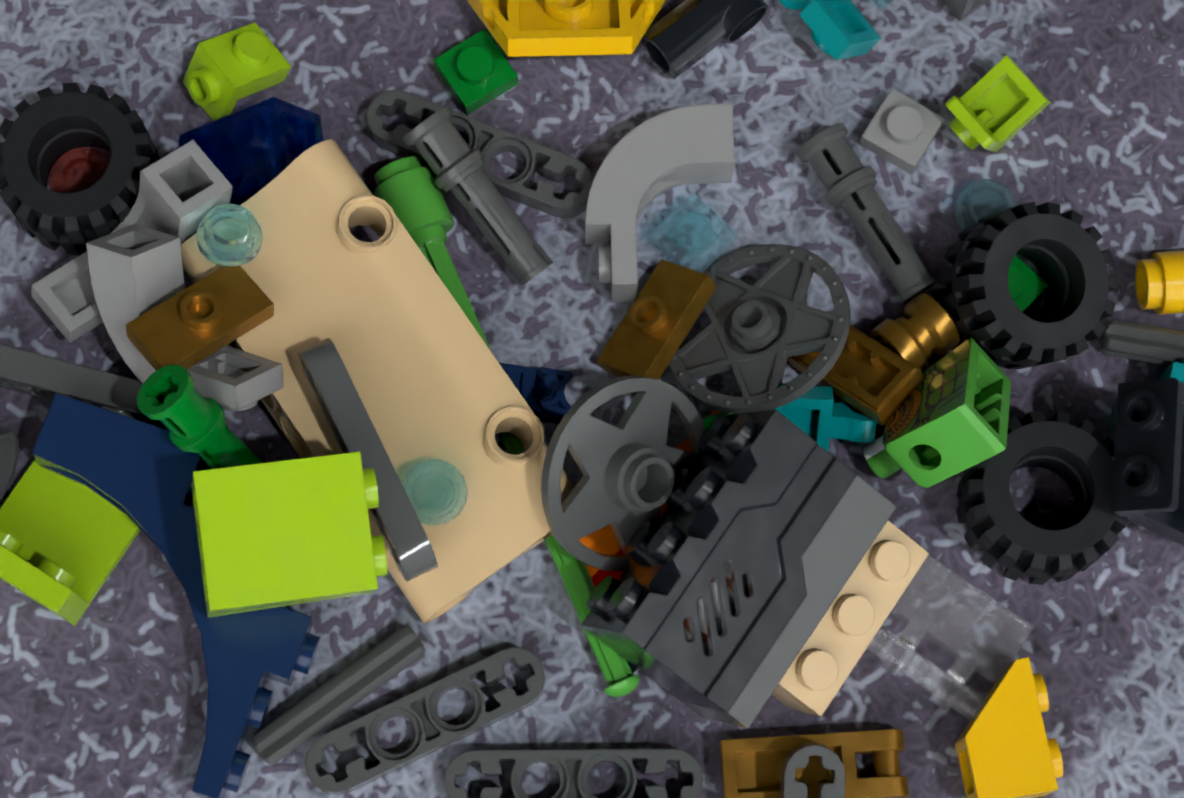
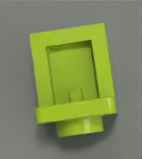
(233, 68)
(996, 107)

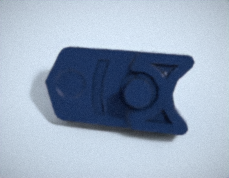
(541, 389)

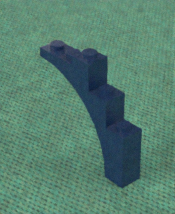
(151, 483)

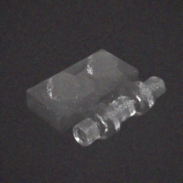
(960, 621)

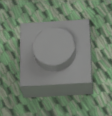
(901, 131)

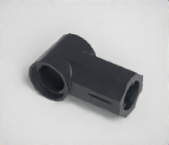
(697, 28)

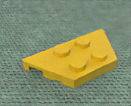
(567, 26)

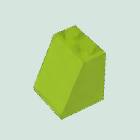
(286, 533)

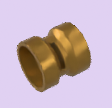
(920, 332)

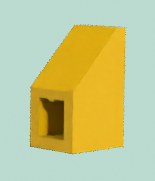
(1006, 741)

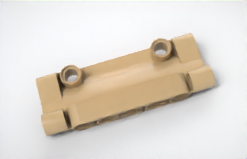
(410, 357)

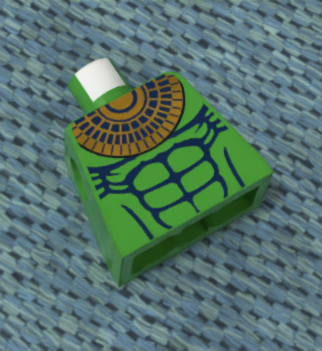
(948, 421)

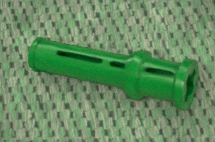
(193, 421)

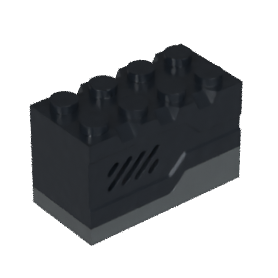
(738, 565)

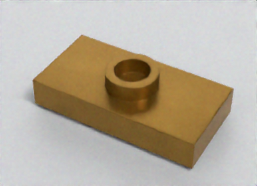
(200, 319)
(657, 321)
(867, 376)

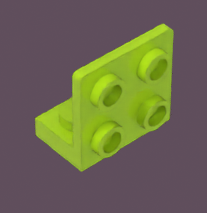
(60, 541)

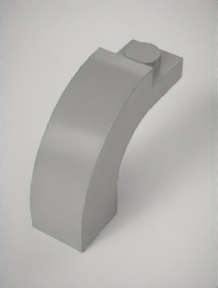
(662, 153)
(170, 199)
(139, 271)

